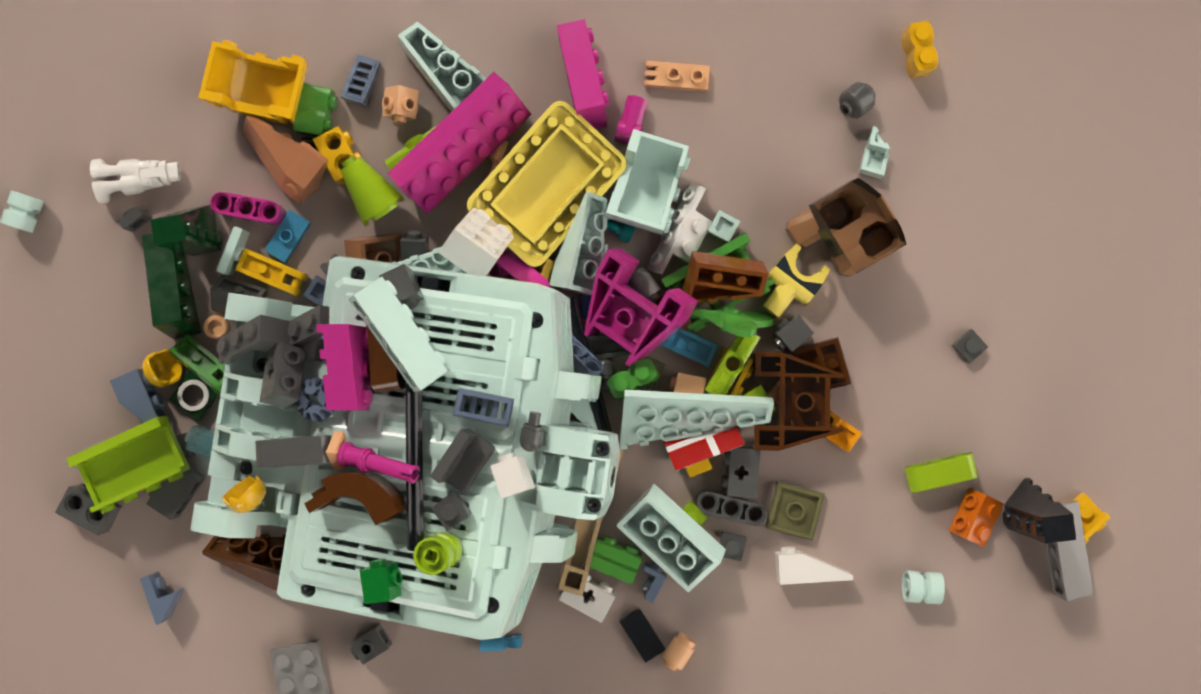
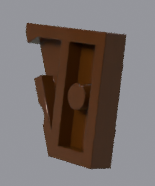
(828, 355)

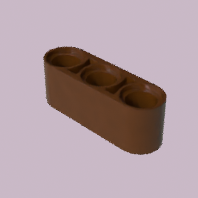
(383, 372)

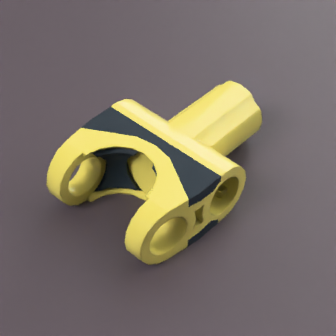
(792, 283)

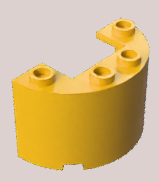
(253, 83)

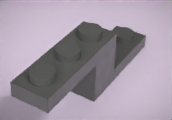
(266, 332)

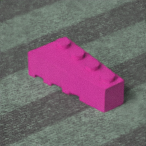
(582, 73)

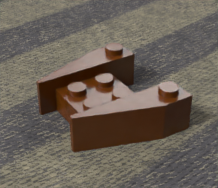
(803, 402)

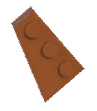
(723, 277)

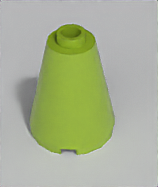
(369, 190)

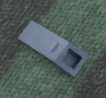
(139, 396)

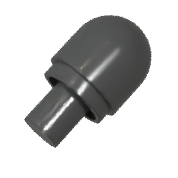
(607, 372)
(532, 433)

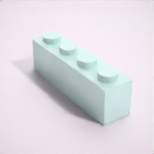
(398, 334)

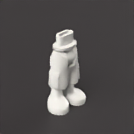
(135, 176)

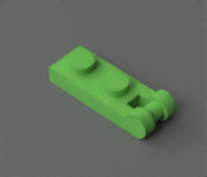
(199, 361)

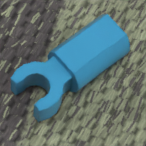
(500, 644)

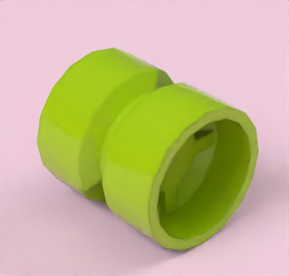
(437, 553)

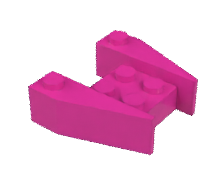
(627, 314)

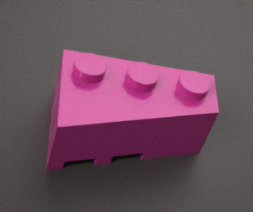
(347, 367)

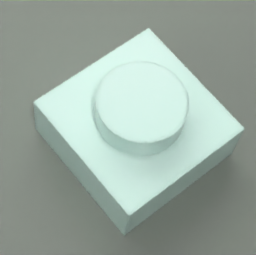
(723, 226)

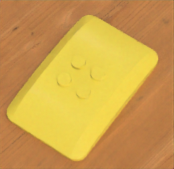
(545, 180)

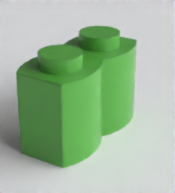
(315, 110)
(638, 375)

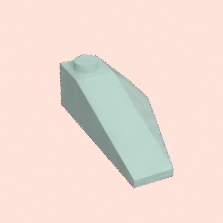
(582, 248)

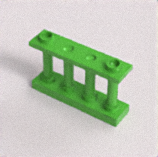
(675, 280)

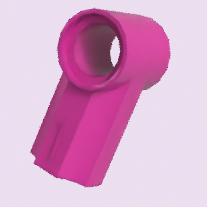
(631, 118)

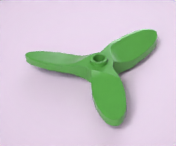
(736, 321)

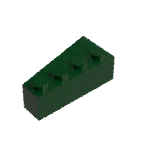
(188, 231)
(169, 291)

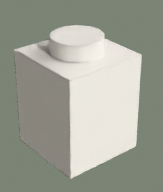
(512, 475)

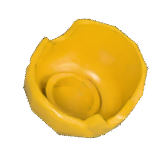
(162, 368)
(245, 495)

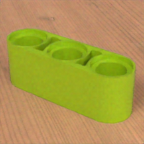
(941, 472)

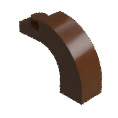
(372, 490)

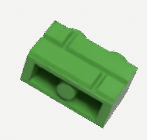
(615, 559)

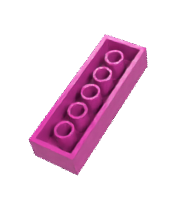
(460, 143)

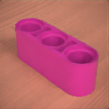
(237, 206)
(513, 268)

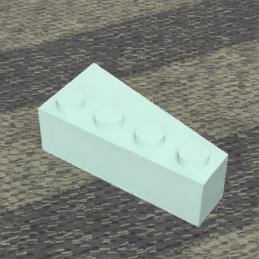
(440, 66)

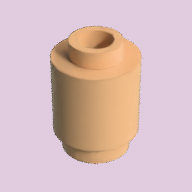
(678, 652)

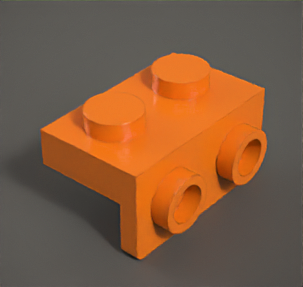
(976, 517)

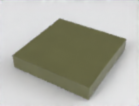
(794, 510)

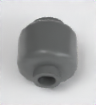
(857, 100)

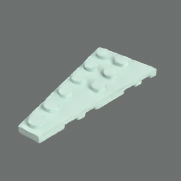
(684, 415)

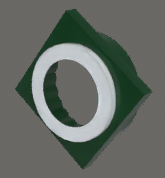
(199, 410)

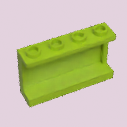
(130, 464)

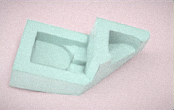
(874, 156)

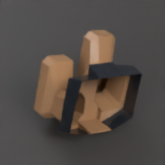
(852, 224)

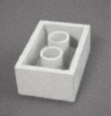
(476, 243)

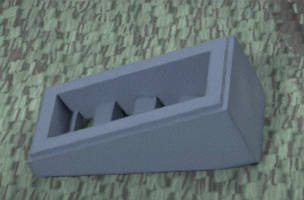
(347, 94)
(460, 404)

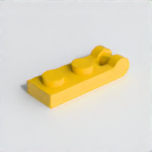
(270, 271)

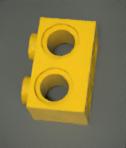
(337, 156)

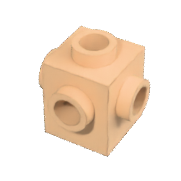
(400, 104)

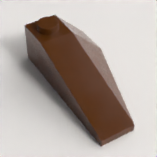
(253, 557)

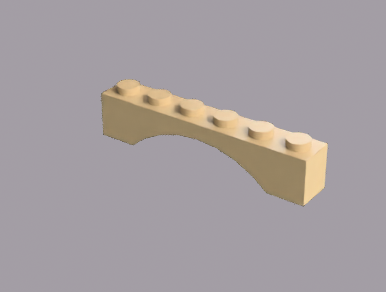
(576, 568)

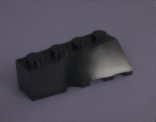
(1037, 515)

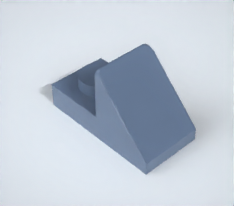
(159, 601)

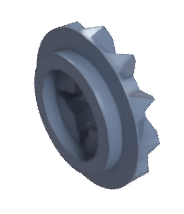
(315, 412)

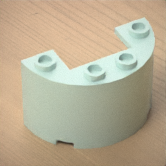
(648, 183)

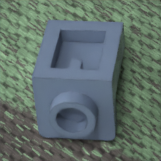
(653, 585)

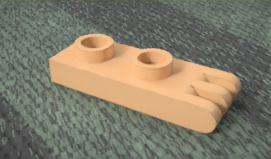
(677, 76)

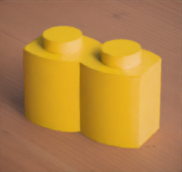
(920, 52)

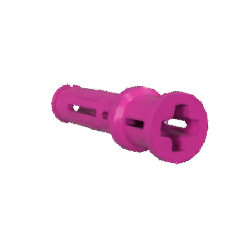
(368, 460)

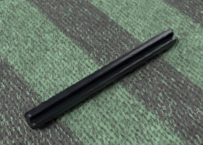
(578, 332)
(414, 456)

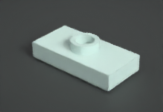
(233, 251)

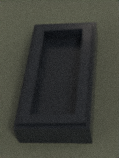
(642, 635)

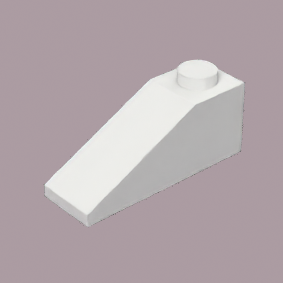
(799, 567)

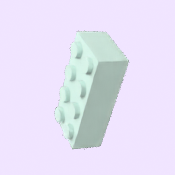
(671, 538)

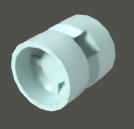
(21, 211)
(924, 587)

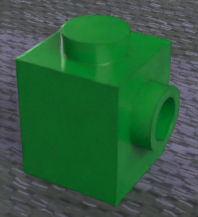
(380, 581)

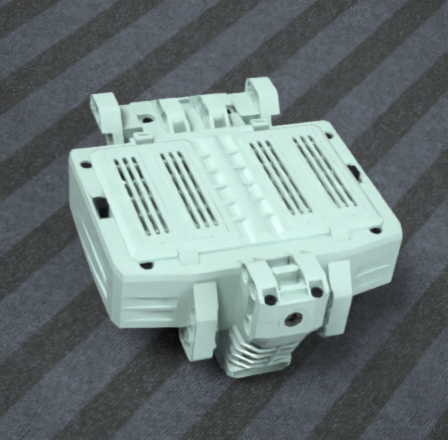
(495, 341)

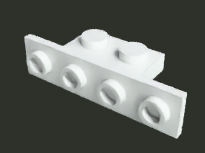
(685, 232)

